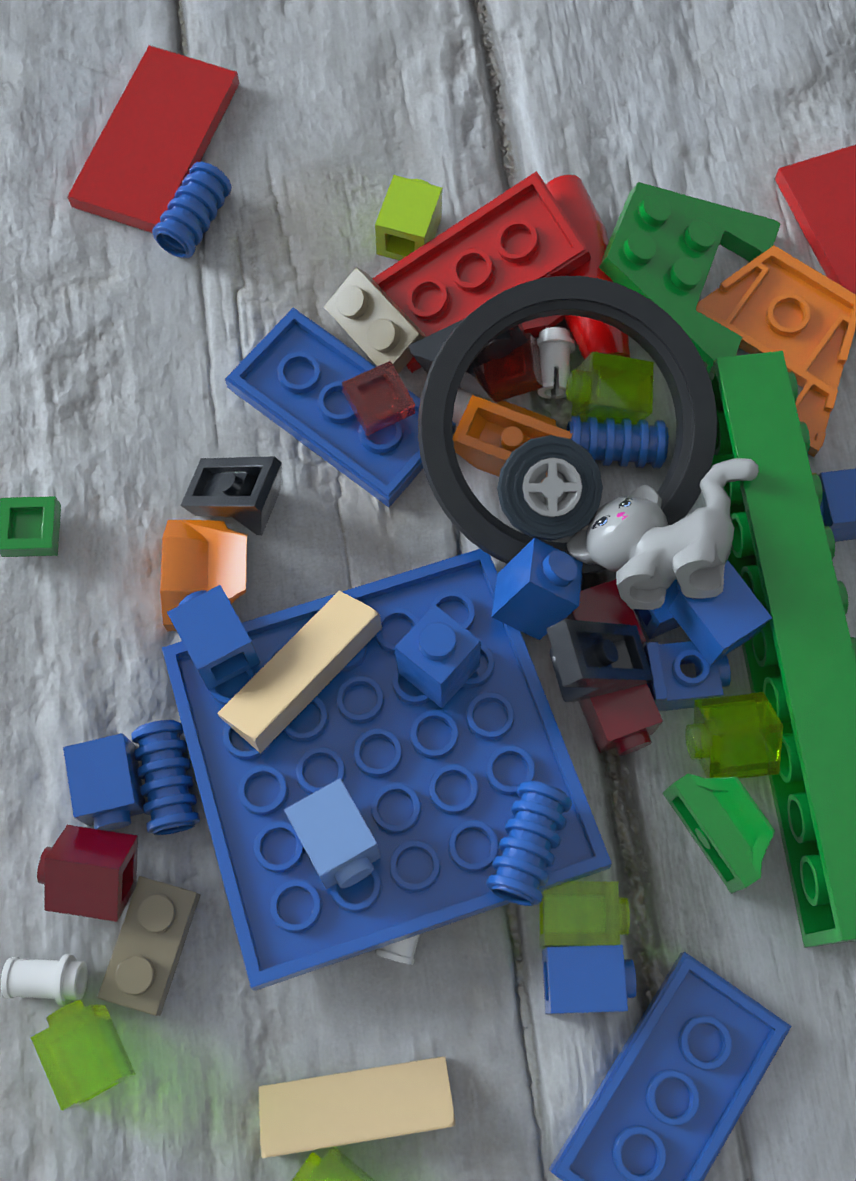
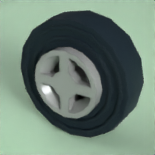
(571, 488)

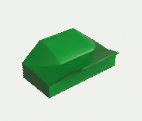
(724, 826)

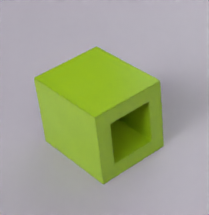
(407, 217)

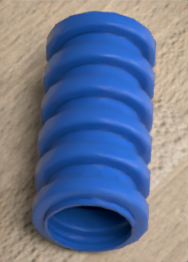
(192, 210)
(622, 441)
(165, 777)
(529, 843)

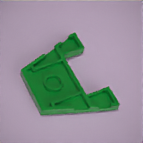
(666, 252)

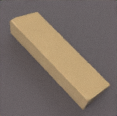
(301, 670)
(355, 1107)

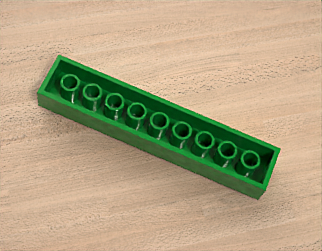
(806, 649)

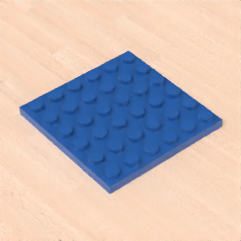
(420, 774)

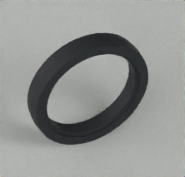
(580, 297)

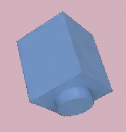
(334, 835)

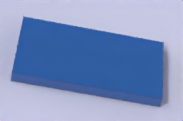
(298, 385)
(675, 1083)

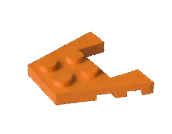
(793, 310)

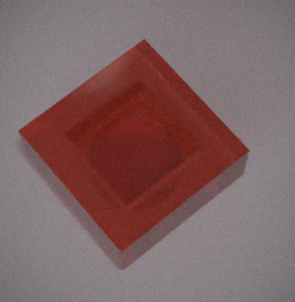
(515, 373)
(378, 398)

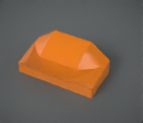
(494, 430)
(199, 558)

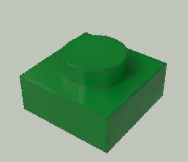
(29, 526)

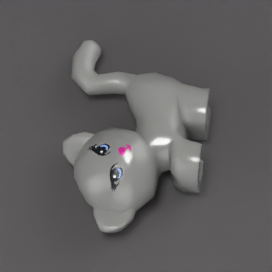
(649, 555)

